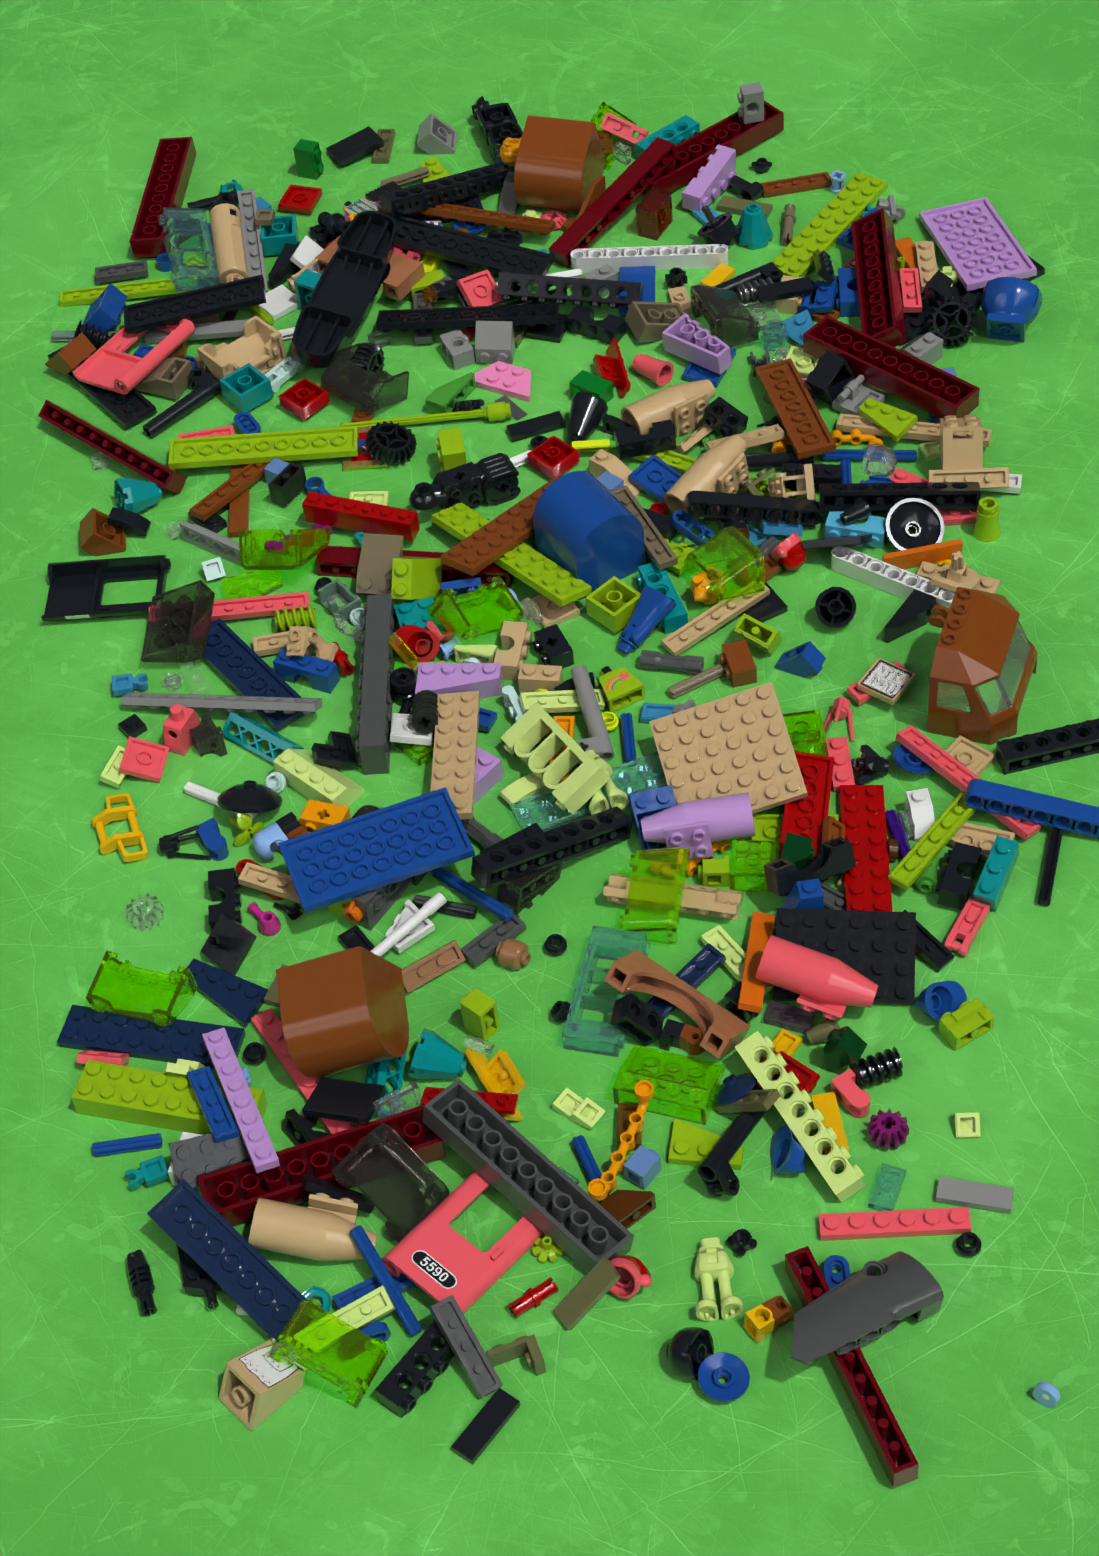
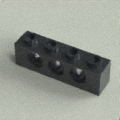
(403, 1400)

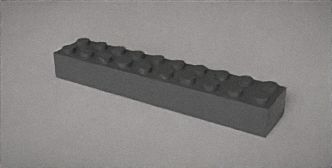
(376, 694)
(526, 1176)

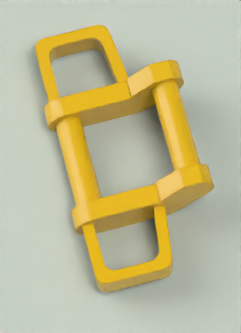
(119, 841)

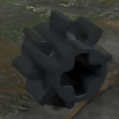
(676, 278)

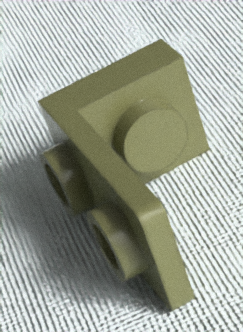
(750, 488)
(520, 1347)

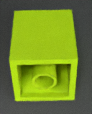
(416, 577)

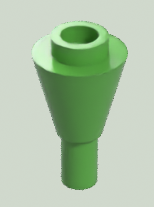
(928, 879)

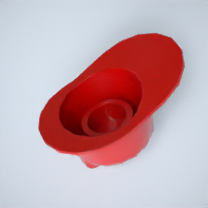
(420, 641)

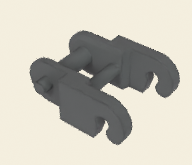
(754, 360)

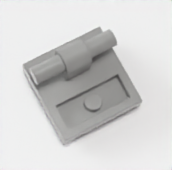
(855, 395)

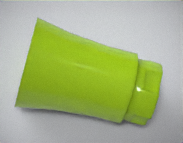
(987, 520)

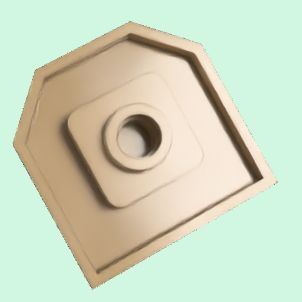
(956, 575)

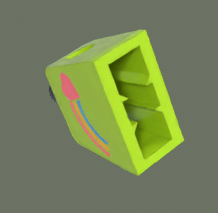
(620, 688)

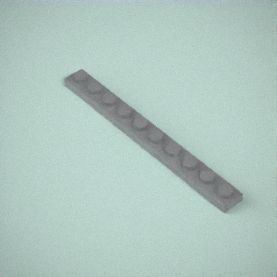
(228, 702)

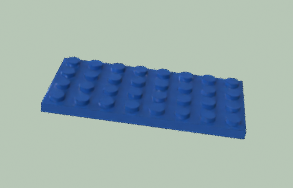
(376, 849)

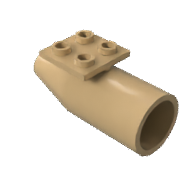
(679, 402)
(716, 470)
(308, 1232)

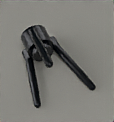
(170, 844)

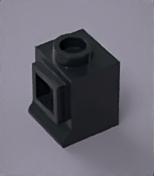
(733, 996)

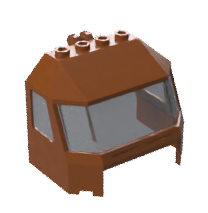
(978, 668)

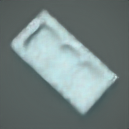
(887, 1188)

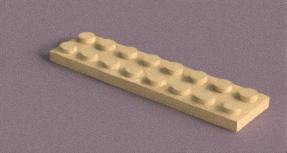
(457, 749)

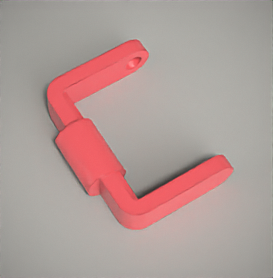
(442, 637)

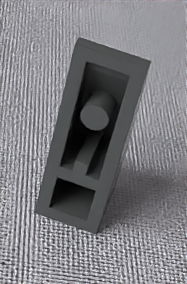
(508, 200)

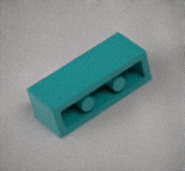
(996, 872)

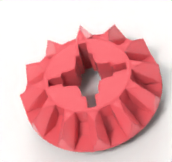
(559, 217)

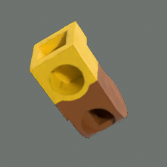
(767, 1317)

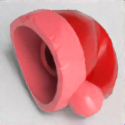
(790, 553)
(633, 1276)

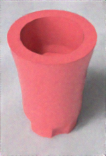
(654, 369)

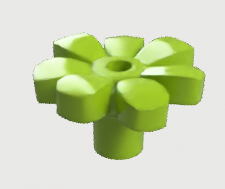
(546, 1249)

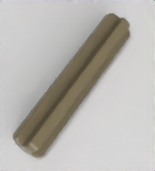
(408, 177)
(696, 681)

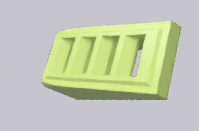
(483, 653)

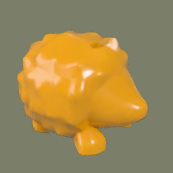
(509, 151)
(701, 589)

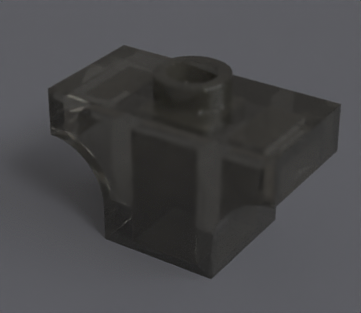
(208, 737)

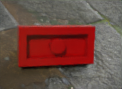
(806, 1076)

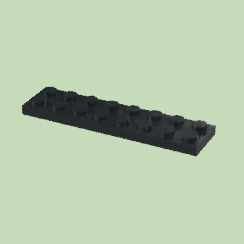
(194, 304)
(125, 409)

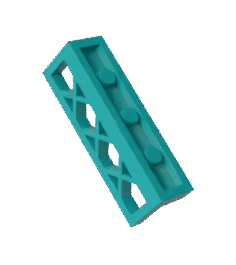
(258, 731)
(380, 1072)

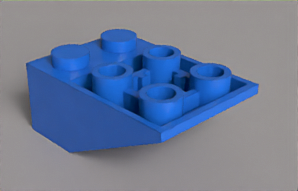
(648, 803)

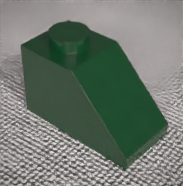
(798, 850)
(842, 1048)

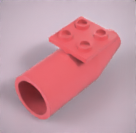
(818, 978)

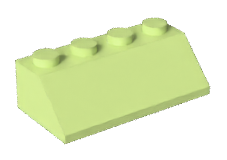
(316, 780)

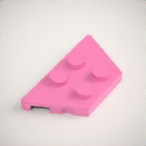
(505, 380)

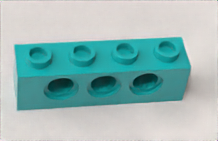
(675, 132)
(660, 581)

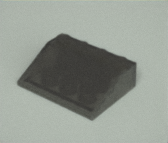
(179, 624)

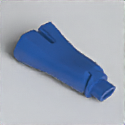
(647, 614)

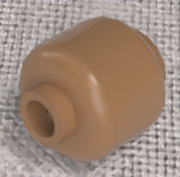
(512, 954)

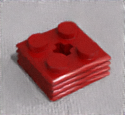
(304, 398)
(553, 457)

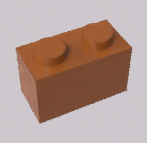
(738, 663)

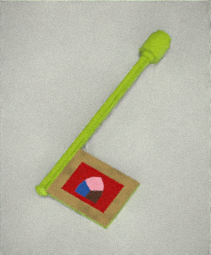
(494, 412)

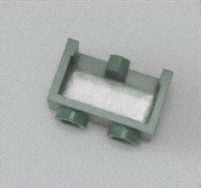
(338, 599)

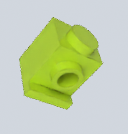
(715, 872)

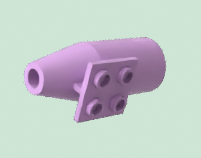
(700, 823)

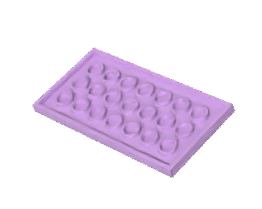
(977, 243)

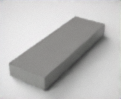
(974, 1195)

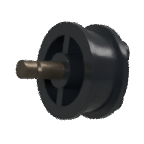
(718, 229)

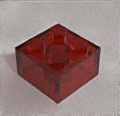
(654, 213)

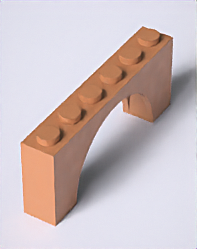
(402, 272)
(641, 974)

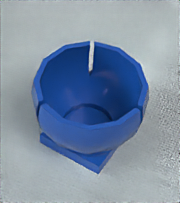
(1010, 307)

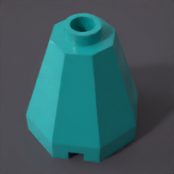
(753, 228)
(136, 494)
(436, 1058)

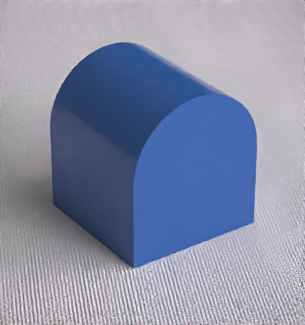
(588, 530)

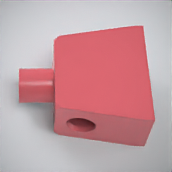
(177, 728)

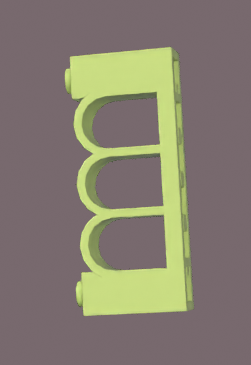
(580, 784)

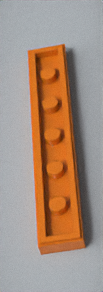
(752, 989)

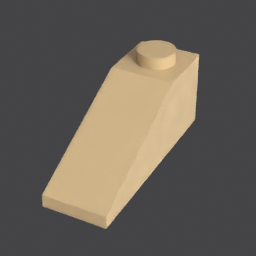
(605, 461)

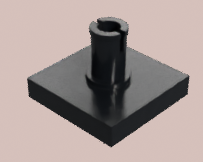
(228, 944)

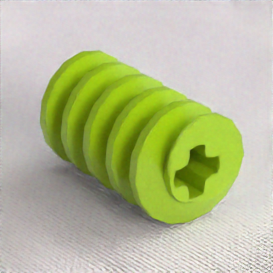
(295, 618)

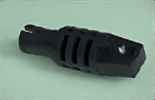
(141, 1281)

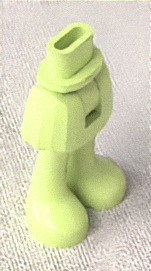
(616, 796)
(715, 1266)

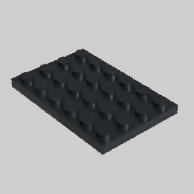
(868, 941)

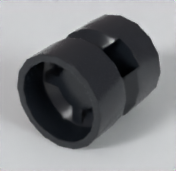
(403, 685)

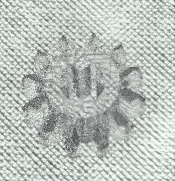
(145, 912)

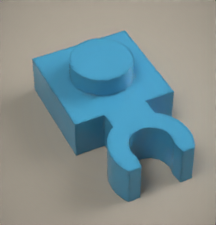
(127, 683)

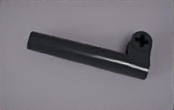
(761, 272)
(204, 388)
(760, 461)
(715, 1167)

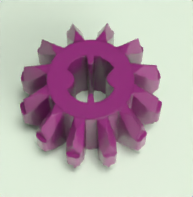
(888, 1129)

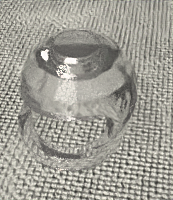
(879, 461)

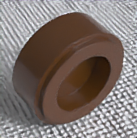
(892, 849)

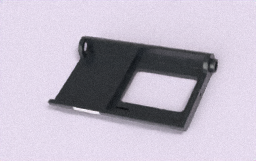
(79, 586)

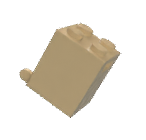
(961, 452)

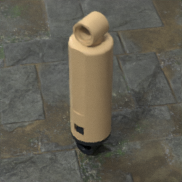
(228, 239)

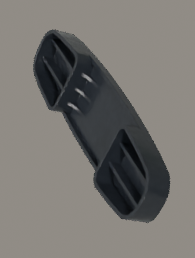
(345, 289)

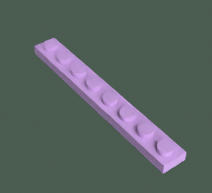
(240, 1100)

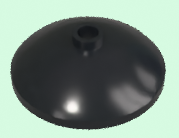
(915, 515)
(249, 798)

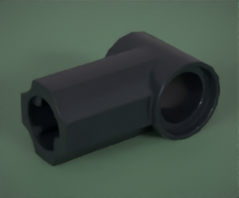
(747, 190)

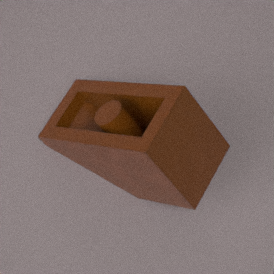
(629, 1205)

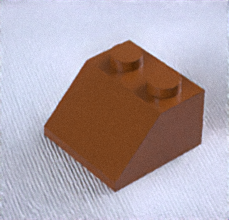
(71, 355)
(99, 537)

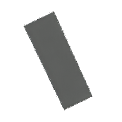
(516, 411)

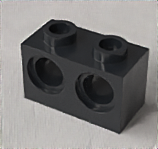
(724, 418)
(637, 1020)

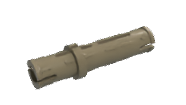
(788, 224)

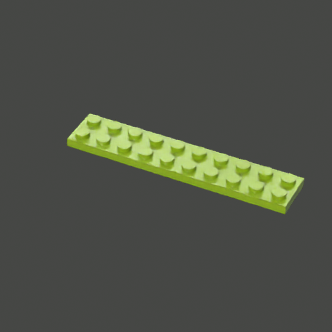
(829, 224)
(263, 447)
(520, 561)

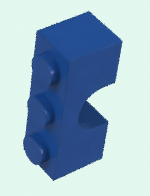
(847, 292)
(319, 672)

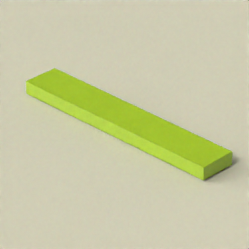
(931, 843)

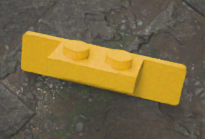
(498, 1075)

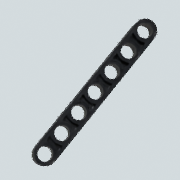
(753, 508)

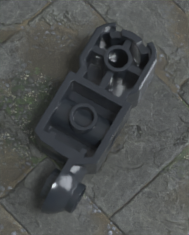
(496, 124)
(489, 479)

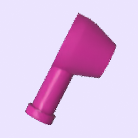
(268, 922)

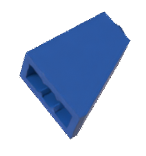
(805, 895)

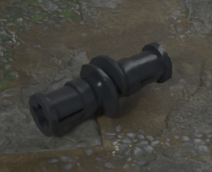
(335, 223)

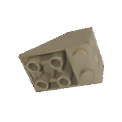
(168, 378)

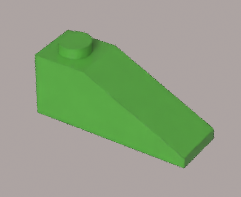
(444, 397)

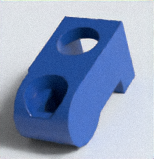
(211, 840)

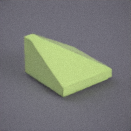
(967, 1124)

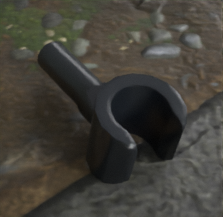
(293, 911)

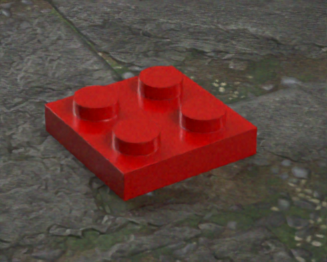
(300, 199)

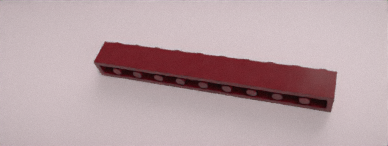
(614, 200)
(112, 447)
(344, 561)
(858, 1380)

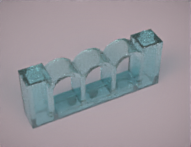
(189, 245)
(592, 1035)

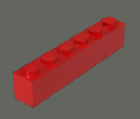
(360, 516)

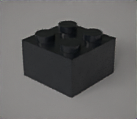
(829, 377)

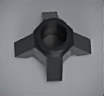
(869, 765)

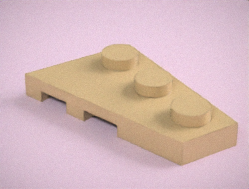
(980, 837)

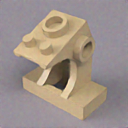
(804, 484)
(305, 639)

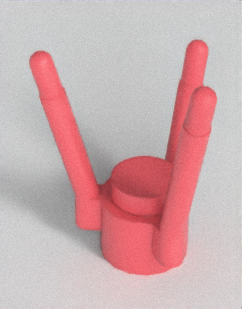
(840, 710)

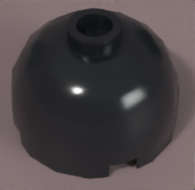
(835, 607)
(688, 1351)

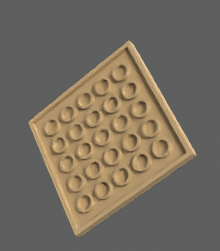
(730, 750)

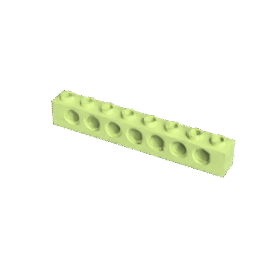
(842, 1184)

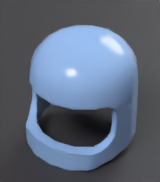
(267, 841)

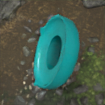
(223, 188)
(320, 1293)

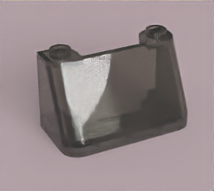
(725, 314)
(392, 1180)

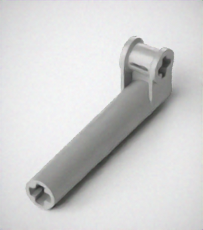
(599, 738)

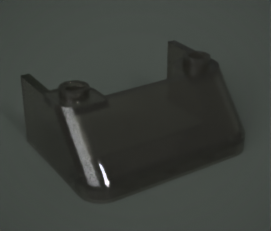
(360, 388)

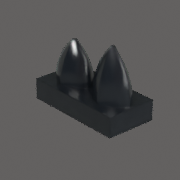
(300, 1127)

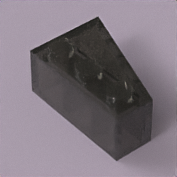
(521, 891)

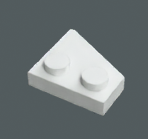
(416, 934)

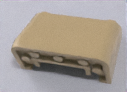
(259, 346)

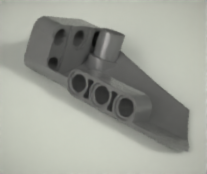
(865, 1307)

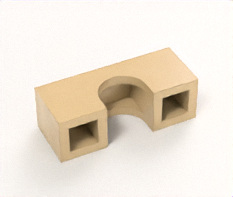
(514, 642)

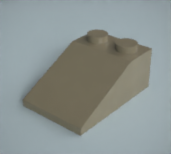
(650, 319)
(375, 562)

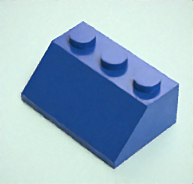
(106, 309)

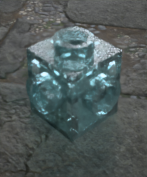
(774, 335)

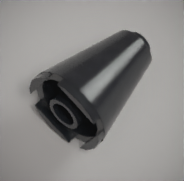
(585, 416)

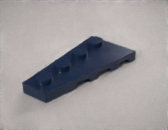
(233, 994)

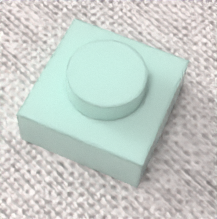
(213, 569)

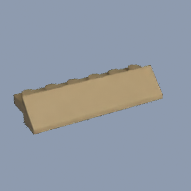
(695, 900)

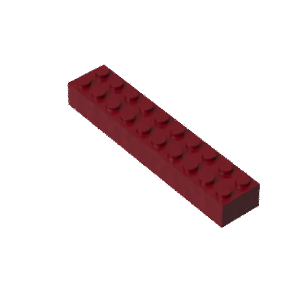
(727, 132)
(164, 188)
(878, 278)
(893, 369)
(237, 1188)

